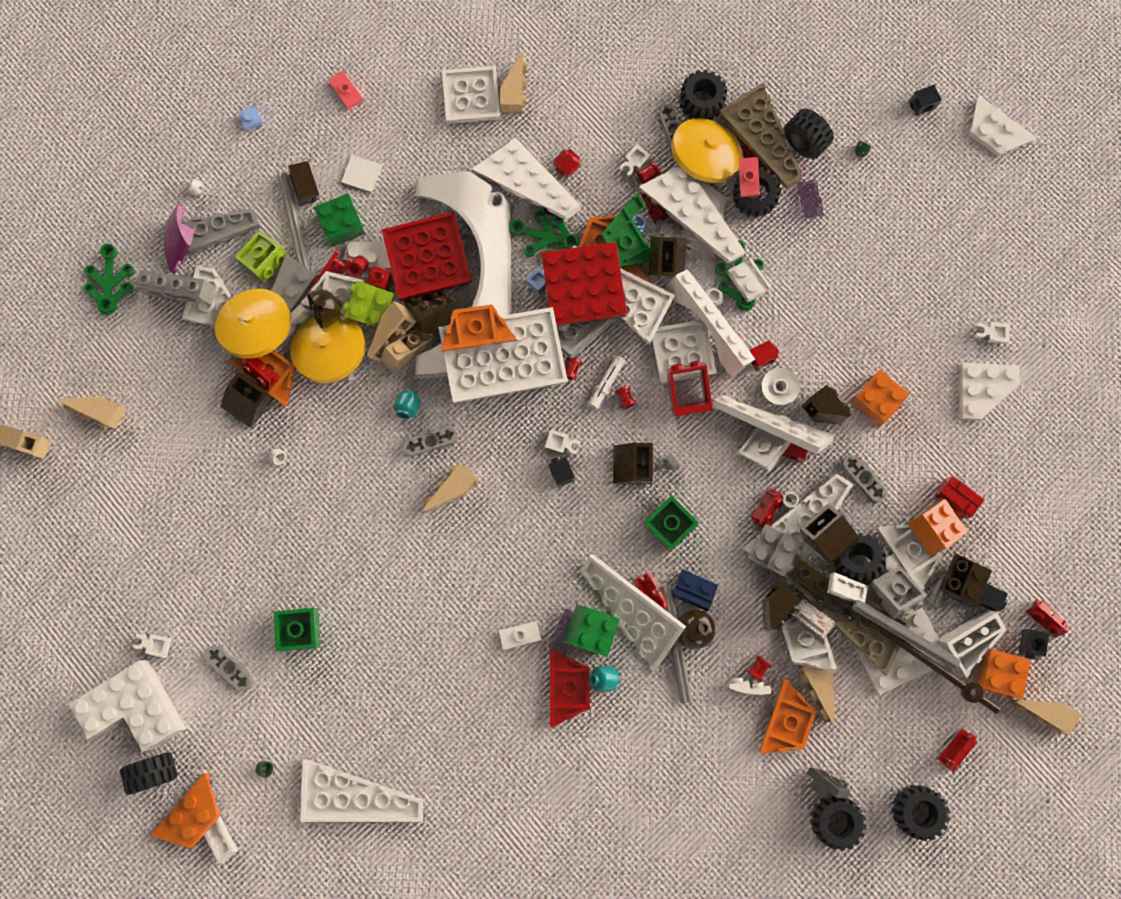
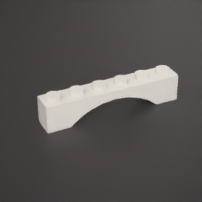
(731, 350)

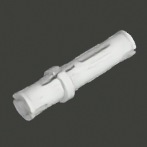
(603, 388)

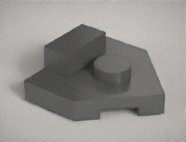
(828, 785)

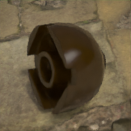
(325, 307)
(699, 629)

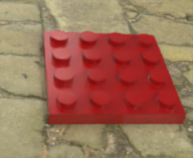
(426, 256)
(584, 283)

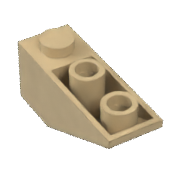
(511, 90)
(406, 348)
(98, 408)
(24, 441)
(455, 487)
(822, 690)
(1056, 715)

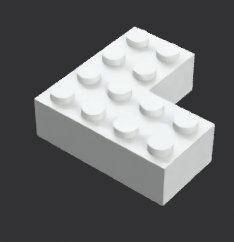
(130, 697)

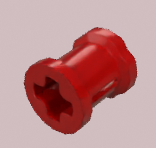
(648, 172)
(357, 266)
(572, 368)
(625, 397)
(759, 668)

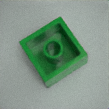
(339, 220)
(670, 523)
(297, 629)
(591, 630)

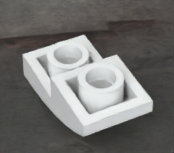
(739, 685)

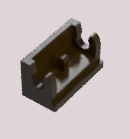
(303, 183)

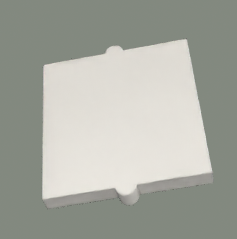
(361, 174)

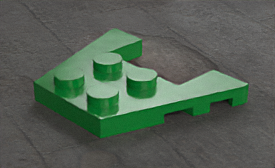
(630, 242)

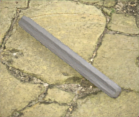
(292, 217)
(906, 634)
(677, 652)

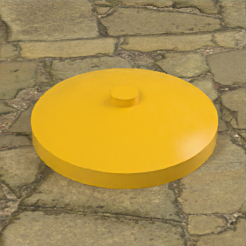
(706, 150)
(253, 323)
(328, 352)

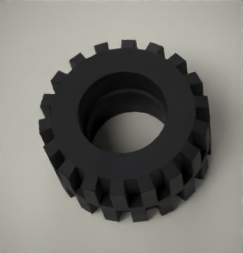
(704, 82)
(808, 133)
(763, 207)
(867, 547)
(148, 773)
(935, 820)
(854, 825)

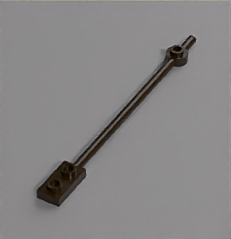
(818, 585)

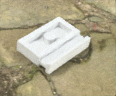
(749, 280)

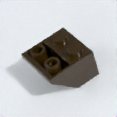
(667, 256)
(430, 310)
(245, 400)
(826, 407)
(633, 463)
(829, 533)
(965, 581)
(777, 606)

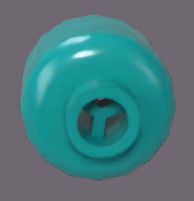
(406, 404)
(604, 679)

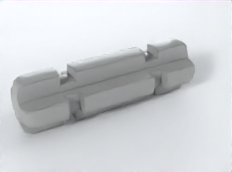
(937, 594)

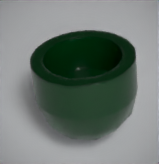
(862, 149)
(262, 773)

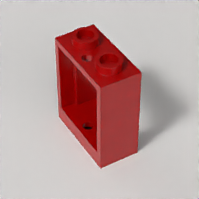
(694, 407)

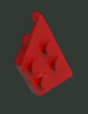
(567, 688)

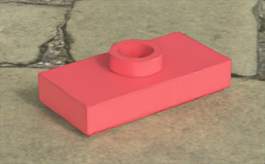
(345, 90)
(749, 177)

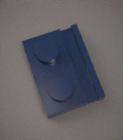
(695, 590)

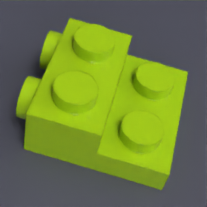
(261, 255)
(367, 303)

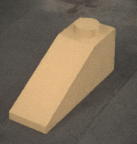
(392, 326)

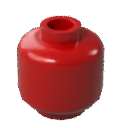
(566, 162)

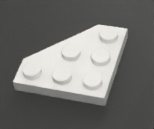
(206, 313)
(985, 387)

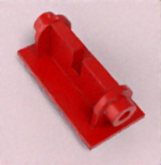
(655, 211)
(263, 377)
(772, 502)
(648, 586)
(1052, 623)
(957, 749)

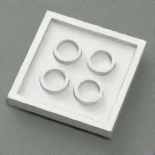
(471, 94)
(682, 345)

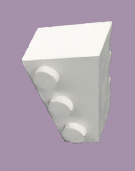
(972, 640)

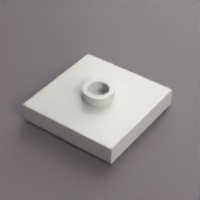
(763, 448)

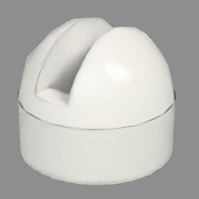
(195, 187)
(277, 461)
(791, 495)

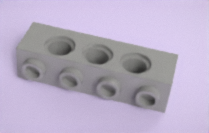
(175, 287)

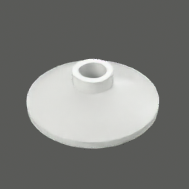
(784, 378)

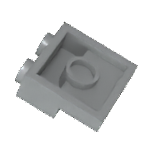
(775, 551)
(898, 593)

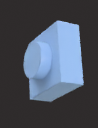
(250, 118)
(536, 280)

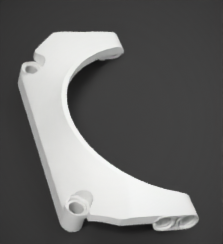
(491, 227)

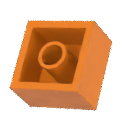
(880, 398)
(937, 527)
(1003, 673)

